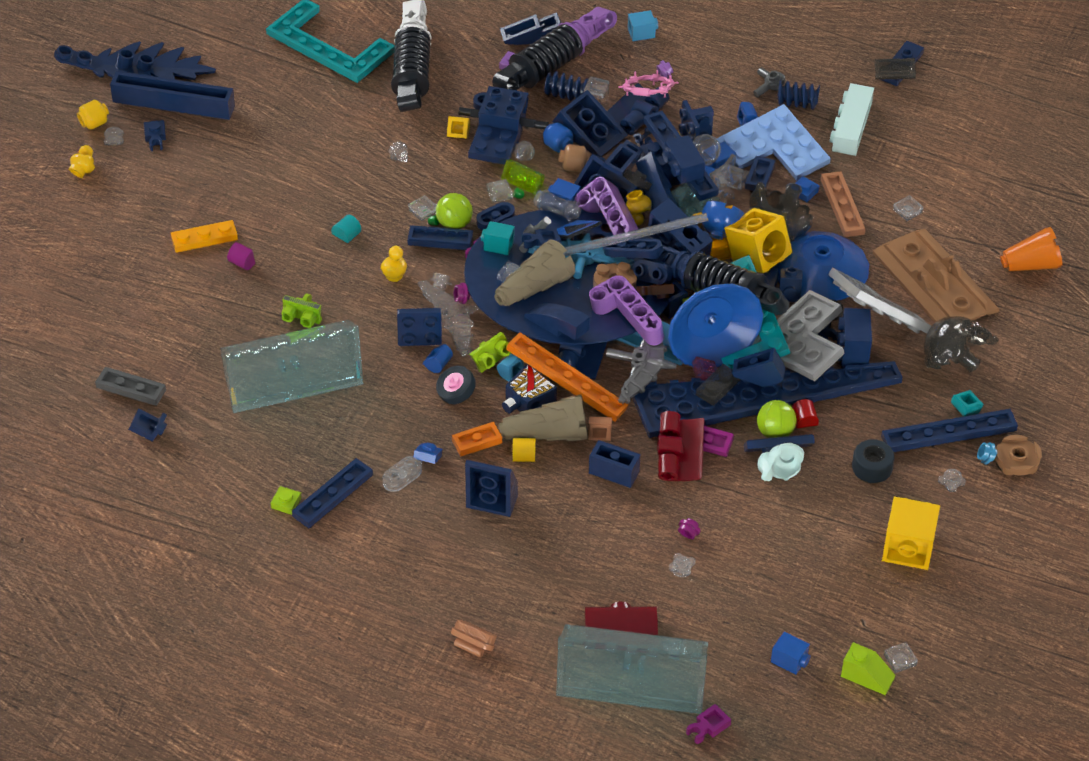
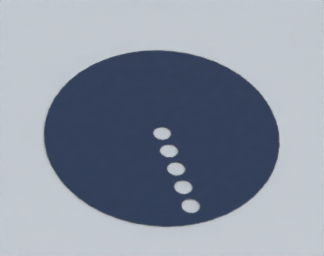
(482, 282)

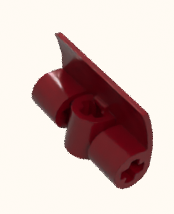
(680, 448)
(623, 617)

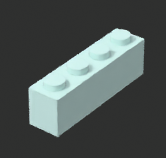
(852, 119)

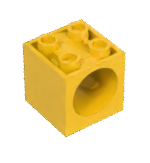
(762, 237)
(910, 533)

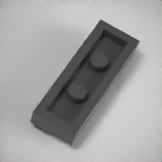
(130, 386)

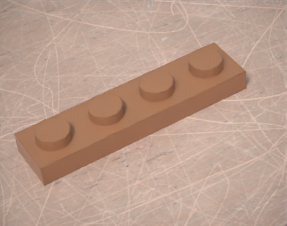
(842, 204)

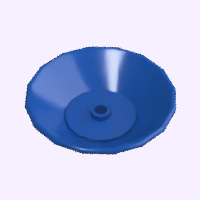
(817, 254)
(715, 323)

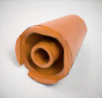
(1033, 253)

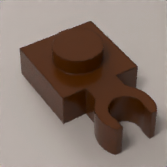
(660, 291)

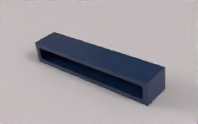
(172, 95)

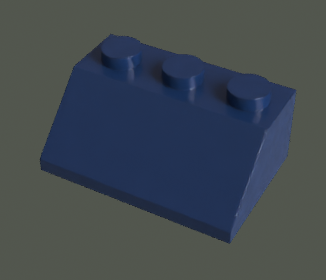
(594, 168)

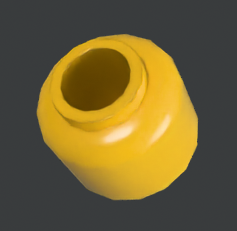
(92, 114)

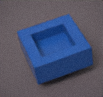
(808, 187)
(428, 452)

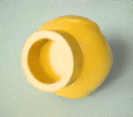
(82, 162)
(637, 204)
(394, 265)

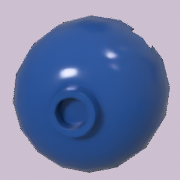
(719, 218)

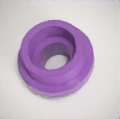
(664, 69)

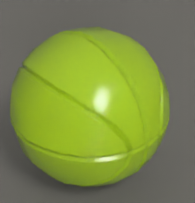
(454, 211)
(776, 419)

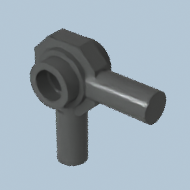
(771, 81)
(531, 229)

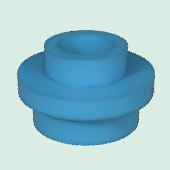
(987, 453)

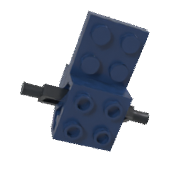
(499, 124)

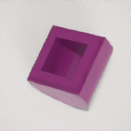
(241, 256)

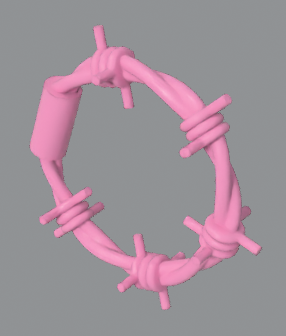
(646, 91)

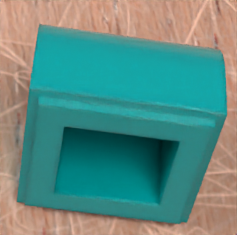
(346, 228)
(967, 403)

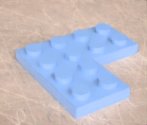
(777, 134)

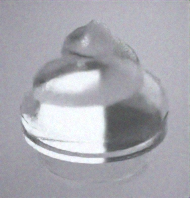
(398, 151)
(524, 151)

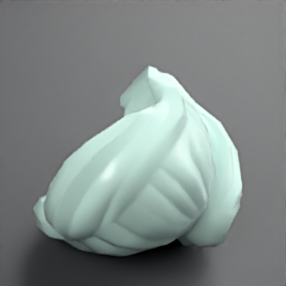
(781, 462)

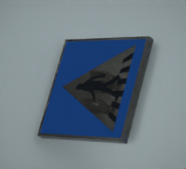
(576, 229)

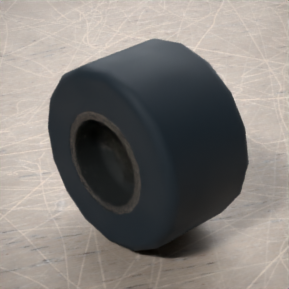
(873, 461)

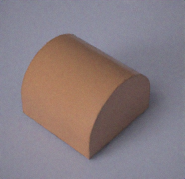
(600, 428)

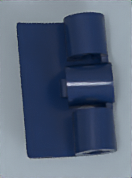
(631, 109)
(583, 357)

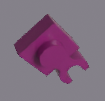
(711, 722)

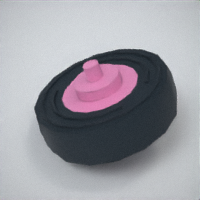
(455, 385)

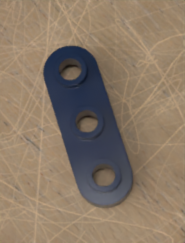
(635, 249)

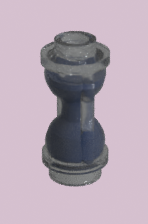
(549, 202)

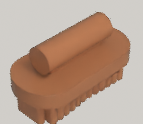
(472, 638)

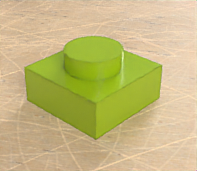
(285, 500)

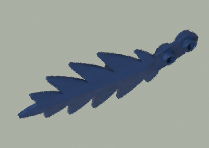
(142, 63)

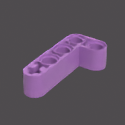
(605, 196)
(621, 294)

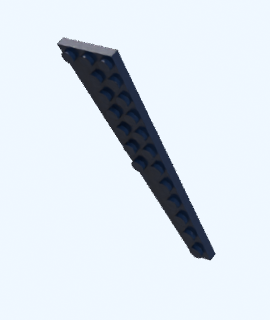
(747, 398)

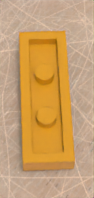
(204, 236)

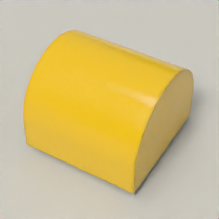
(458, 127)
(524, 449)

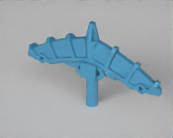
(588, 257)

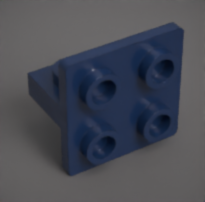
(695, 121)
(419, 326)

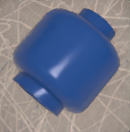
(557, 136)

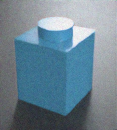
(642, 25)

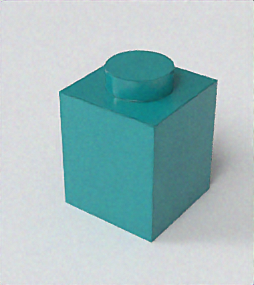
(498, 238)

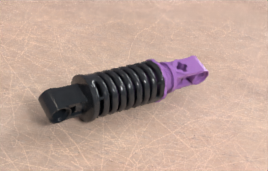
(553, 50)

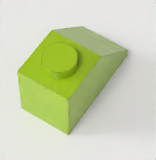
(867, 669)

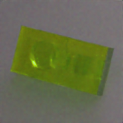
(522, 176)

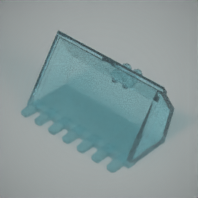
(292, 365)
(631, 668)

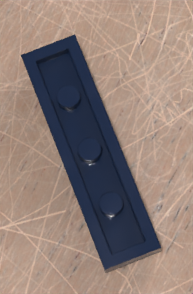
(332, 493)

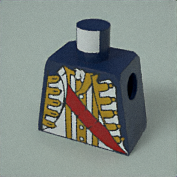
(528, 391)

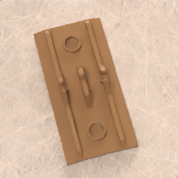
(933, 277)

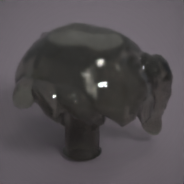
(796, 216)
(951, 340)

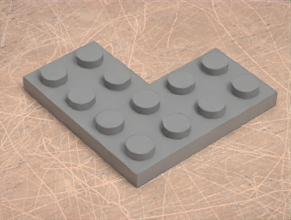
(867, 296)
(800, 325)

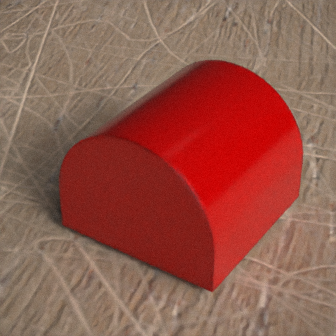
(805, 414)

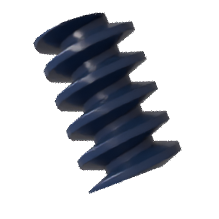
(564, 87)
(798, 95)

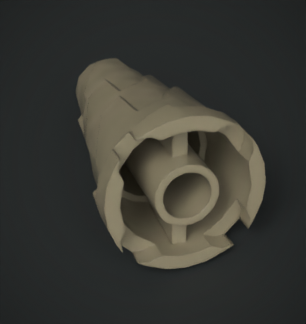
(536, 274)
(551, 422)

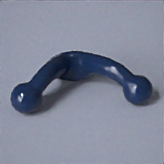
(639, 138)

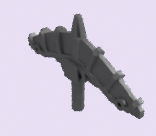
(645, 364)

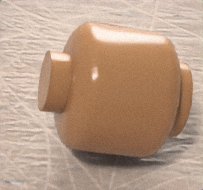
(573, 158)

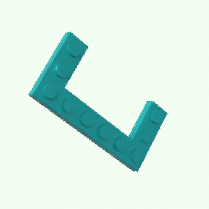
(287, 31)
(770, 330)

